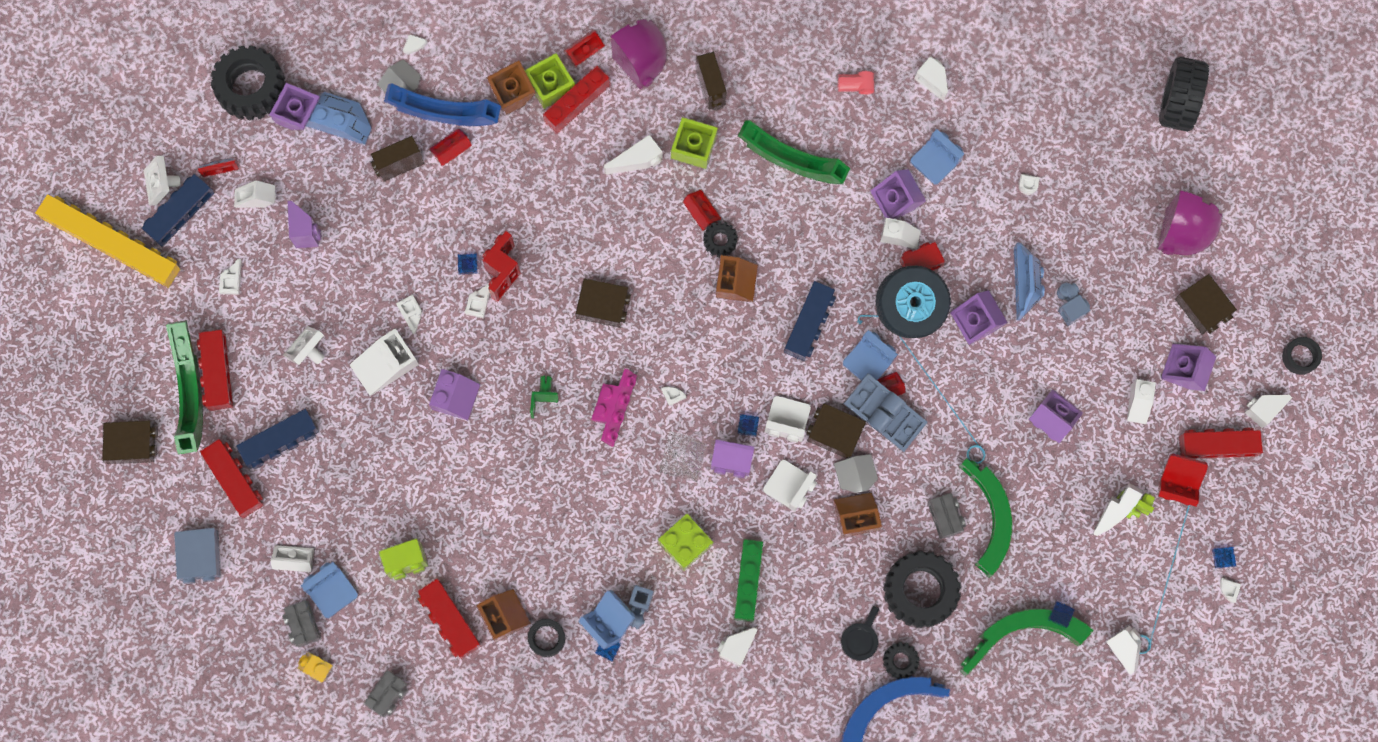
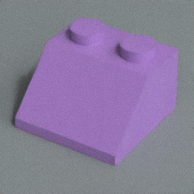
(294, 107)
(898, 194)
(302, 229)
(978, 317)
(1189, 366)
(454, 395)
(1055, 416)
(732, 458)

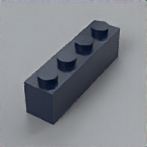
(177, 210)
(809, 321)
(277, 439)

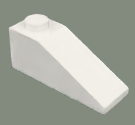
(638, 157)

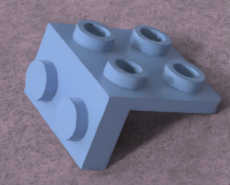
(937, 157)
(870, 357)
(329, 589)
(608, 620)

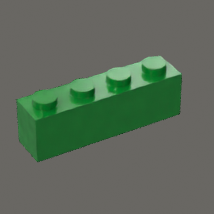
(748, 580)

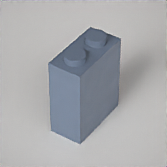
(197, 555)

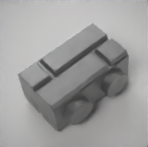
(946, 516)
(301, 623)
(386, 694)

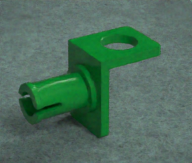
(543, 395)

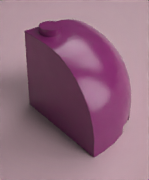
(640, 51)
(1189, 225)

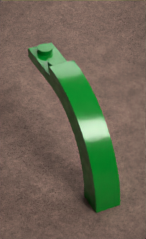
(190, 420)
(1036, 618)

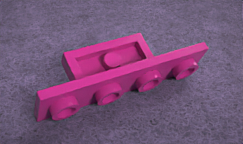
(612, 406)

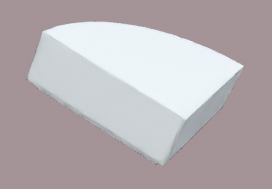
(414, 44)
(673, 395)
(1230, 589)

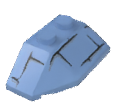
(340, 118)
(1027, 280)

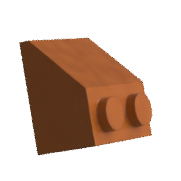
(511, 87)

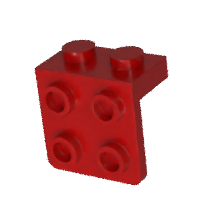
(1182, 479)

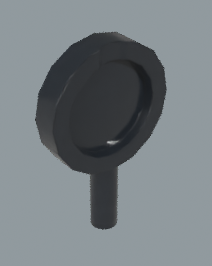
(860, 640)

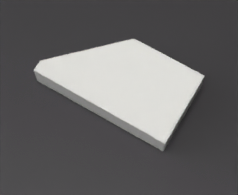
(231, 279)
(478, 302)
(411, 312)

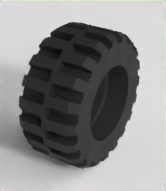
(232, 67)
(1184, 94)
(933, 565)

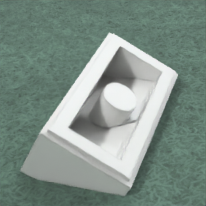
(292, 558)

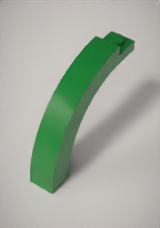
(801, 163)
(1000, 513)

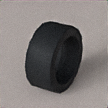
(1314, 349)
(561, 637)

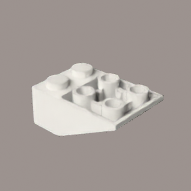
(383, 362)

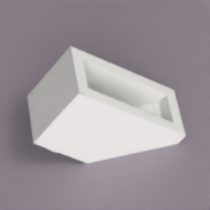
(933, 77)
(255, 195)
(900, 233)
(1140, 401)
(1266, 408)
(737, 646)
(1127, 648)

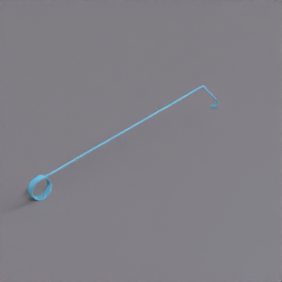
(977, 445)
(1149, 640)

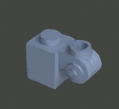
(1076, 306)
(640, 603)

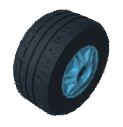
(931, 301)

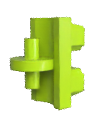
(1143, 505)

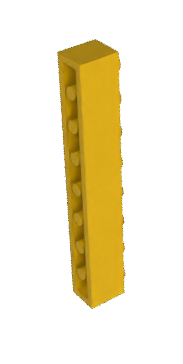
(107, 240)

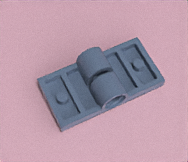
(885, 412)

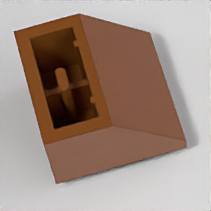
(736, 279)
(857, 515)
(503, 614)

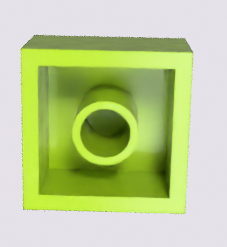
(549, 80)
(694, 143)
(685, 542)
(403, 559)

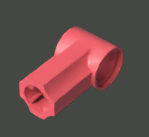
(861, 82)

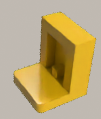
(314, 666)

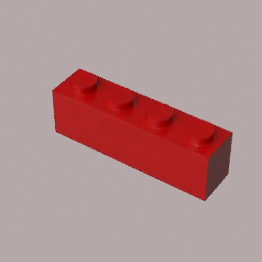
(576, 99)
(215, 370)
(1221, 444)
(231, 478)
(449, 619)

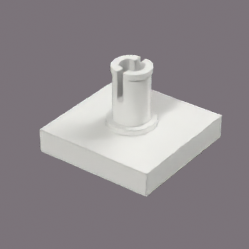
(158, 181)
(305, 346)

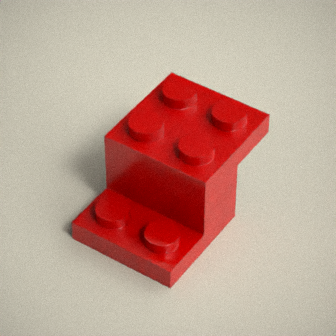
(501, 266)

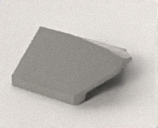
(401, 75)
(856, 473)

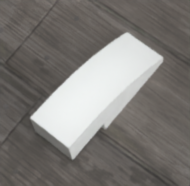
(1118, 509)

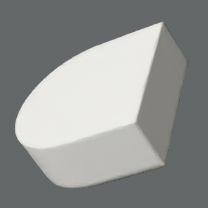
(1028, 184)

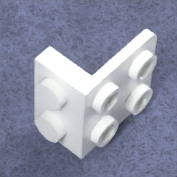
(787, 419)
(790, 485)

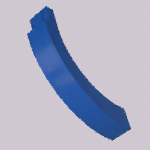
(448, 112)
(864, 712)

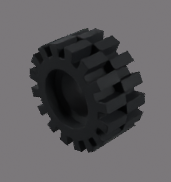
(724, 229)
(910, 652)

